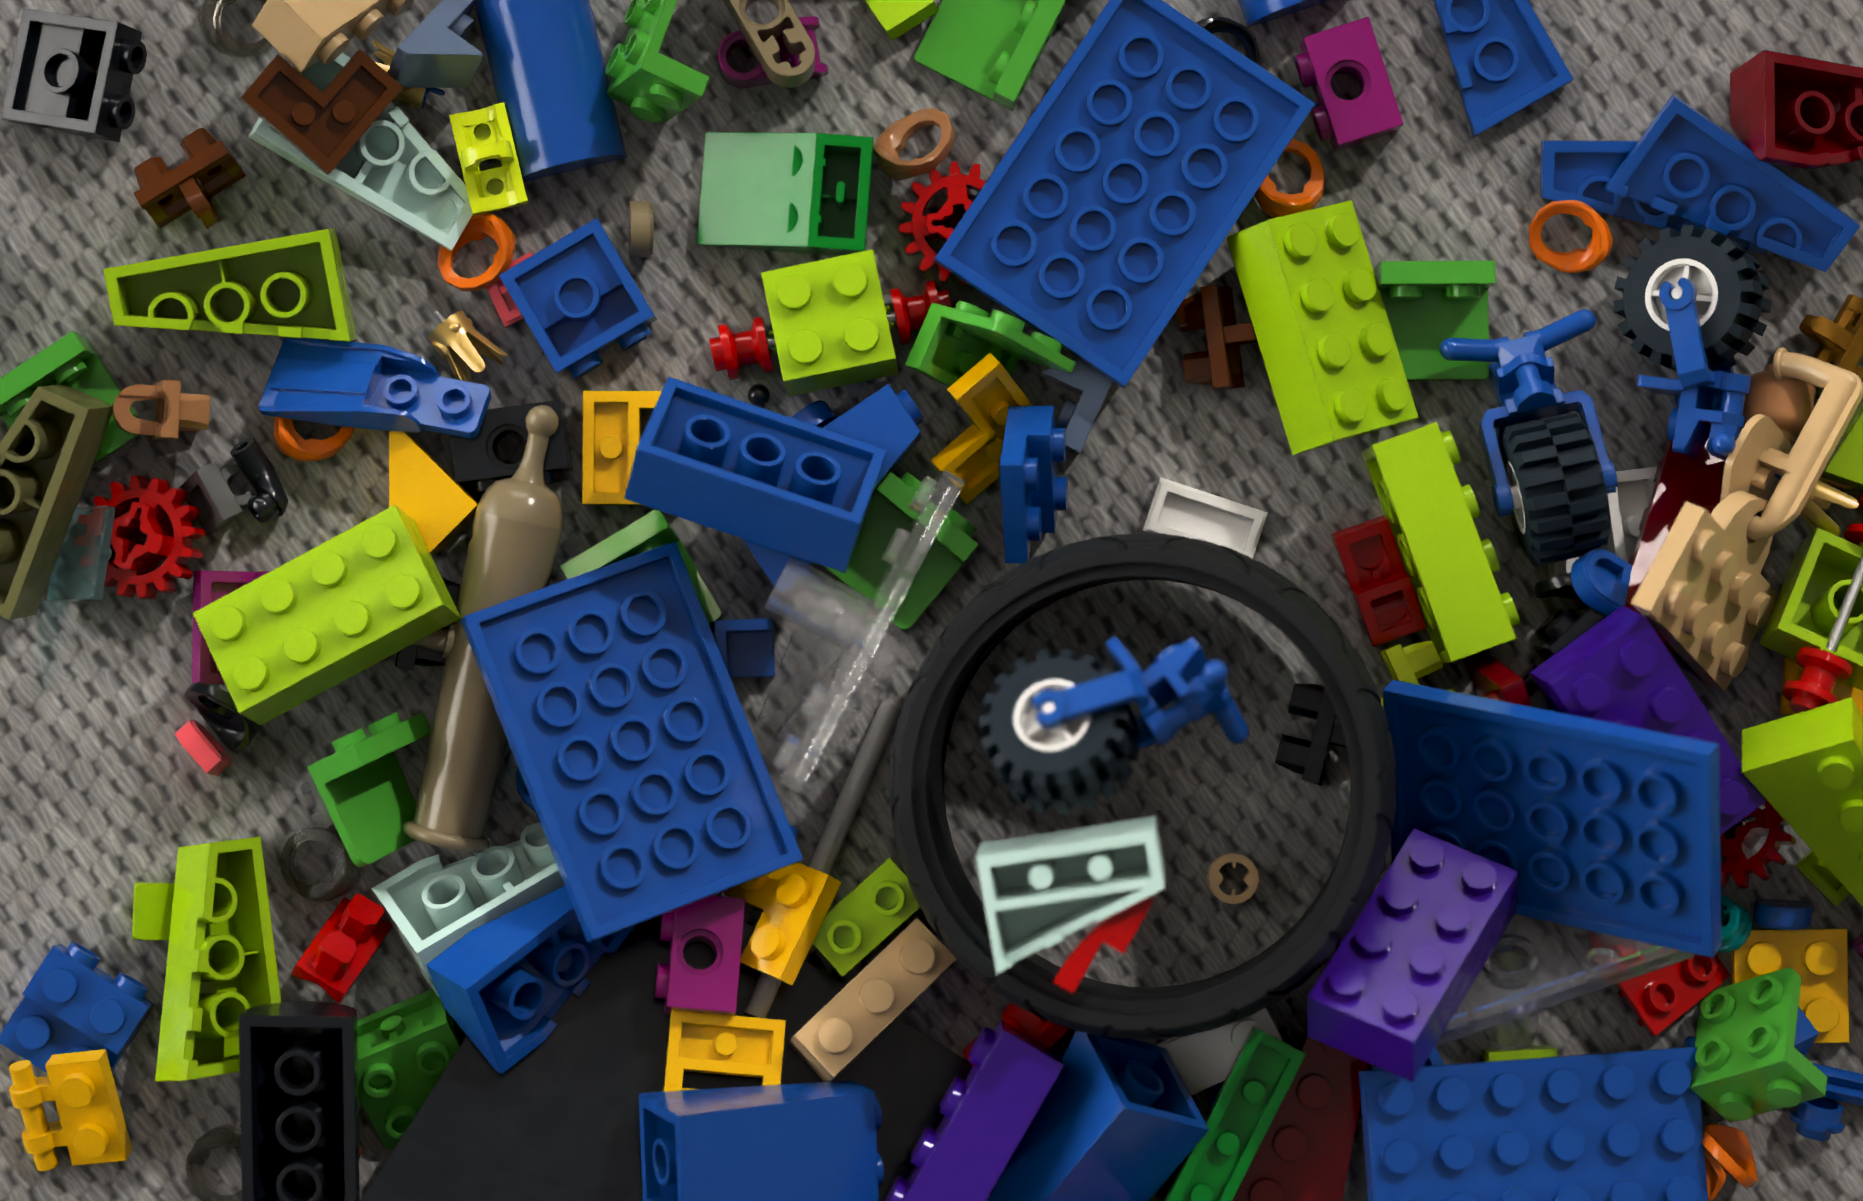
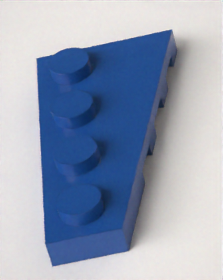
(1714, 179)

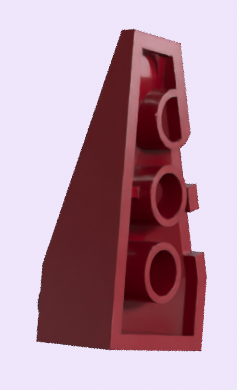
(1798, 110)

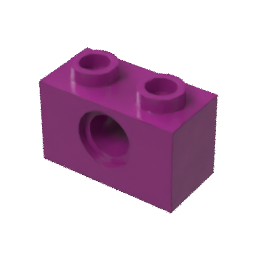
(1353, 51)
(710, 990)

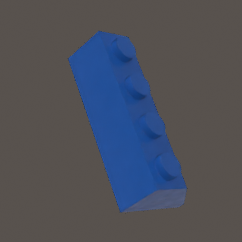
(755, 474)

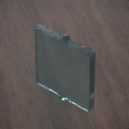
(83, 557)

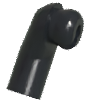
(261, 474)

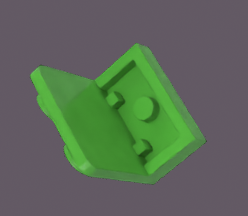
(641, 76)
(963, 335)
(943, 560)
(368, 788)
(1749, 1049)

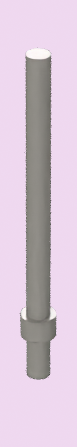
(837, 827)

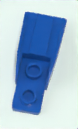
(370, 389)

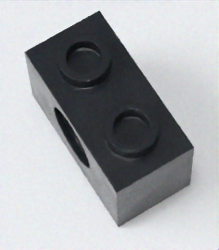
(477, 457)

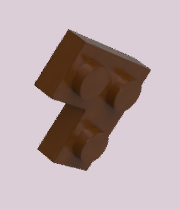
(326, 121)

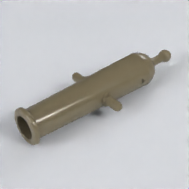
(508, 556)

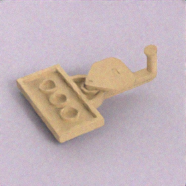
(1707, 576)

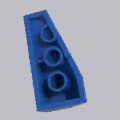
(517, 974)

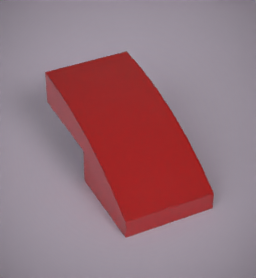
(1379, 581)
(1114, 931)

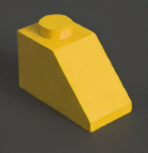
(426, 492)

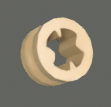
(1250, 878)

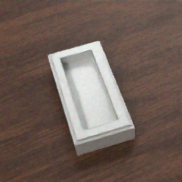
(1204, 516)

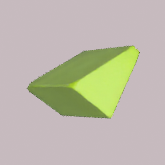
(152, 910)

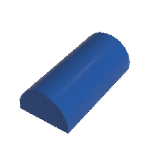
(552, 84)

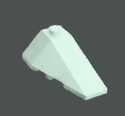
(387, 169)
(440, 904)

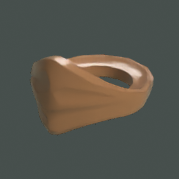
(894, 138)

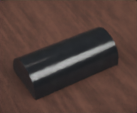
(299, 1102)

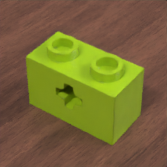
(866, 916)

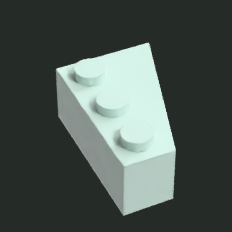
(1064, 880)

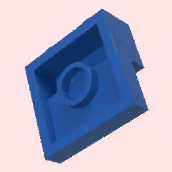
(579, 300)
(1030, 478)
(76, 1009)

